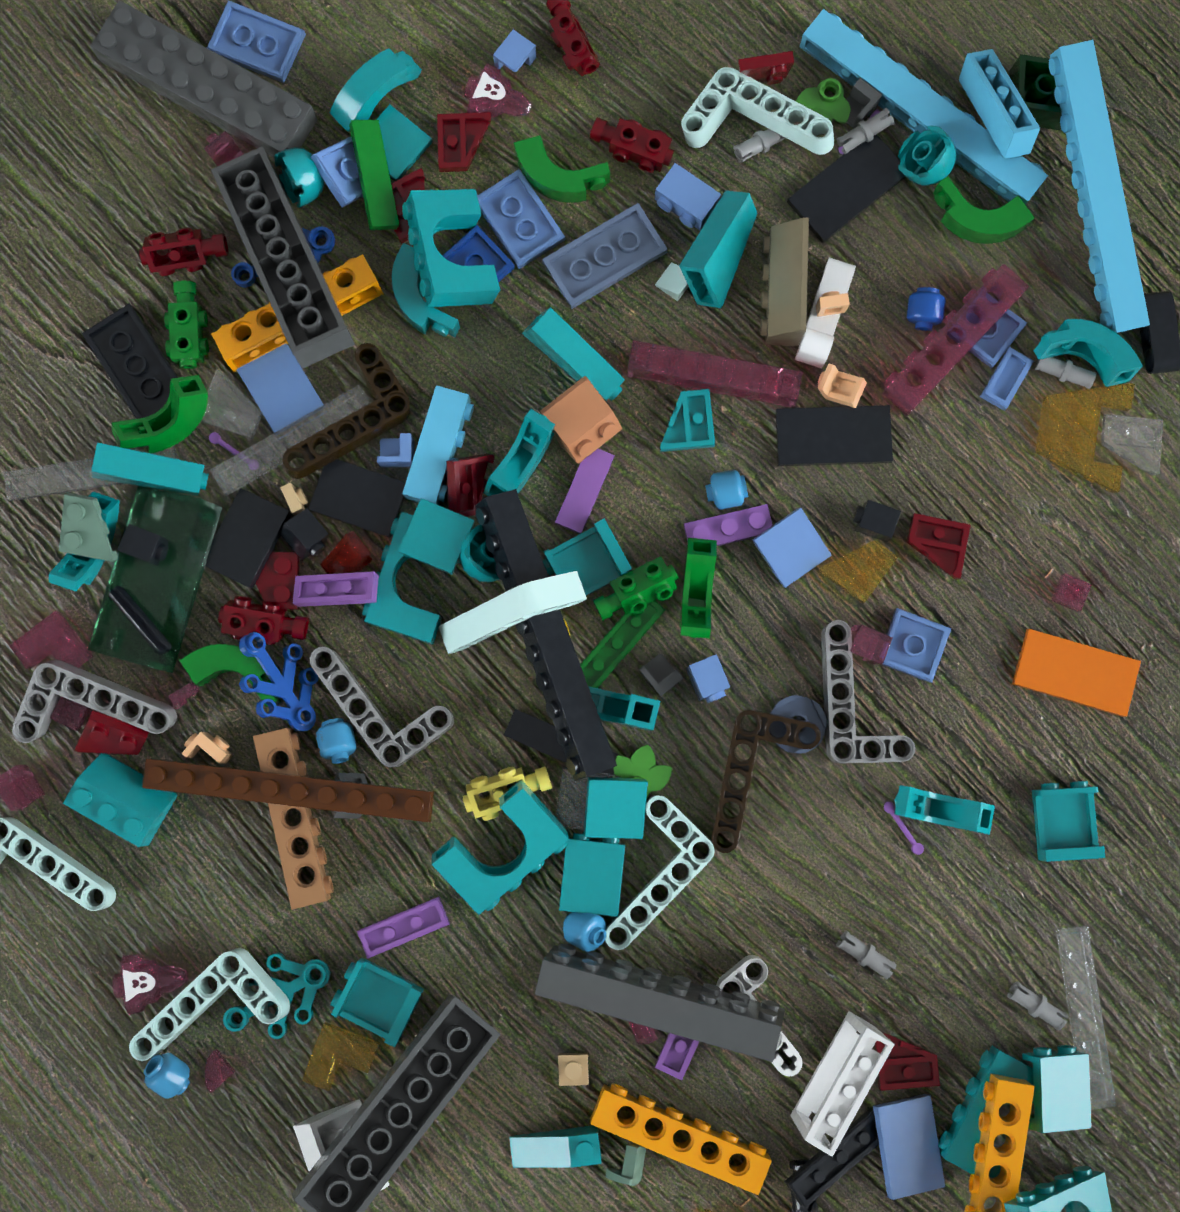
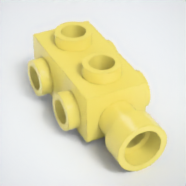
(489, 807)

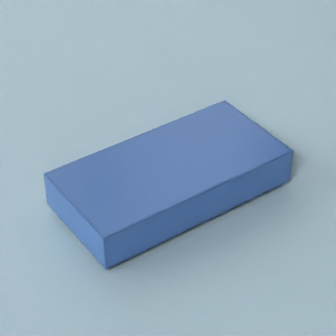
(1006, 378)

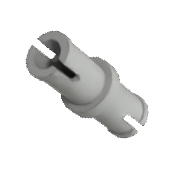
(865, 131)
(759, 143)
(1066, 371)
(866, 955)
(1037, 1005)

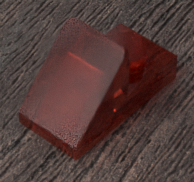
(347, 556)

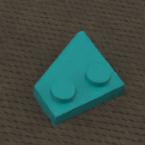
(690, 423)

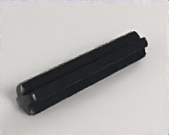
(140, 620)

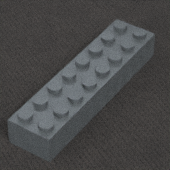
(202, 81)
(282, 258)
(661, 1001)
(397, 1111)

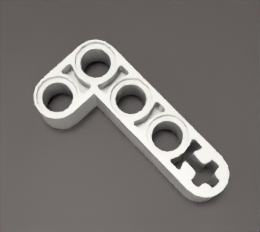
(820, 330)
(747, 986)

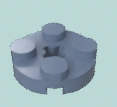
(803, 709)

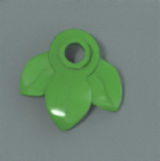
(830, 107)
(643, 766)

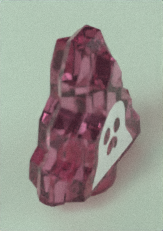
(494, 94)
(145, 981)

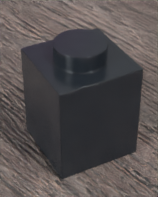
(876, 520)
(305, 534)
(144, 545)

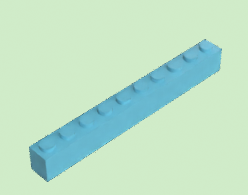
(919, 106)
(1098, 187)

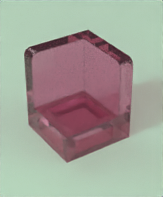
(870, 644)
(19, 788)

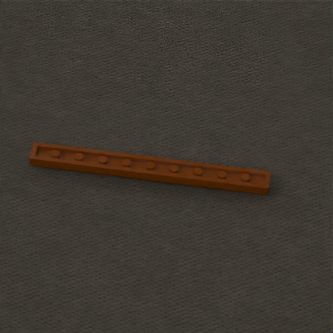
(288, 790)

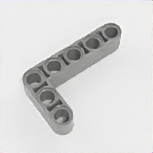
(90, 698)
(847, 707)
(372, 714)

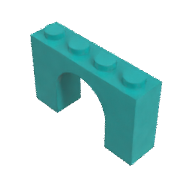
(442, 280)
(390, 610)
(485, 884)
(959, 1142)
(1077, 1192)

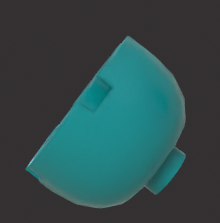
(927, 156)
(299, 175)
(476, 558)

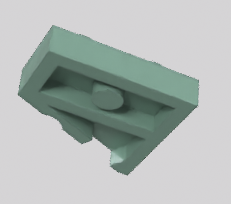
(84, 529)

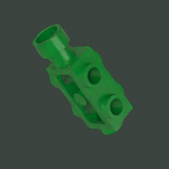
(189, 329)
(638, 588)

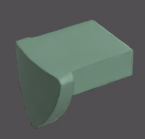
(632, 1166)

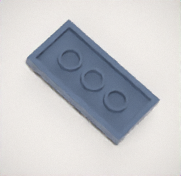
(604, 255)

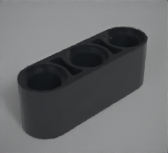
(1161, 337)

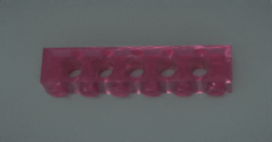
(1008, 290)
(714, 373)

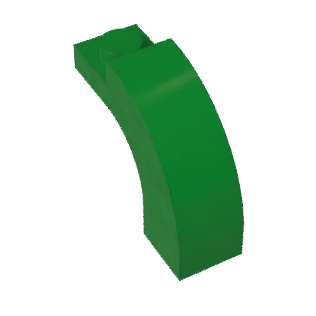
(554, 181)
(979, 224)
(171, 423)
(697, 588)
(217, 659)

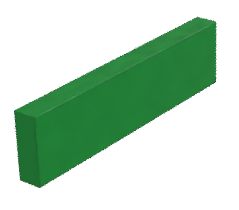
(374, 175)
(618, 643)

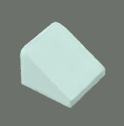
(672, 282)

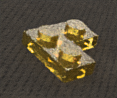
(338, 1047)

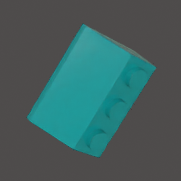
(115, 799)

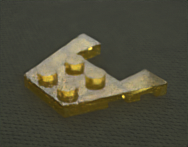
(1071, 427)

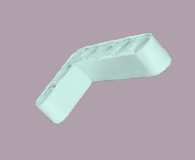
(757, 109)
(512, 608)
(64, 867)
(664, 876)
(204, 997)

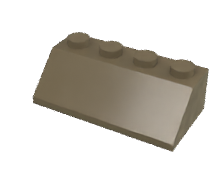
(786, 283)

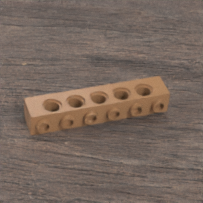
(299, 891)

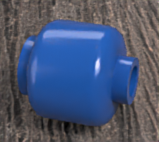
(926, 308)

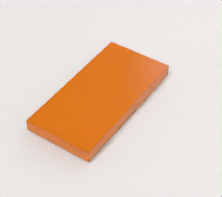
(1076, 672)

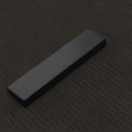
(538, 735)
(824, 1170)

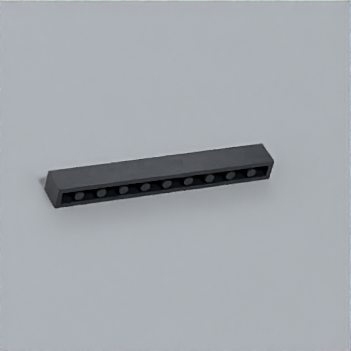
(546, 639)

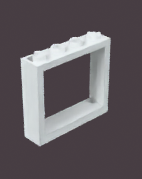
(840, 1083)

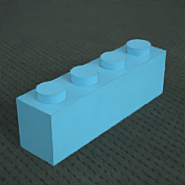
(998, 104)
(438, 444)

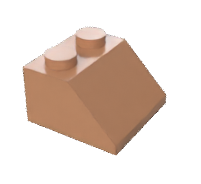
(581, 420)

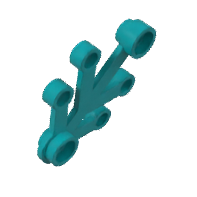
(289, 988)

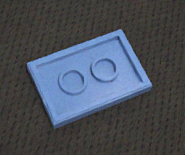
(256, 41)
(519, 219)
(280, 387)
(909, 1146)

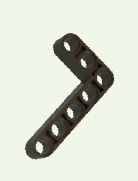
(356, 421)
(746, 767)

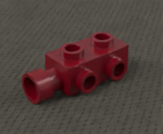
(571, 38)
(637, 147)
(179, 252)
(253, 615)

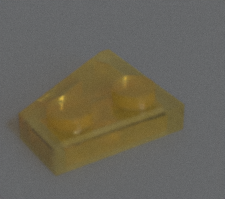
(860, 569)

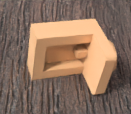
(840, 386)
(214, 746)

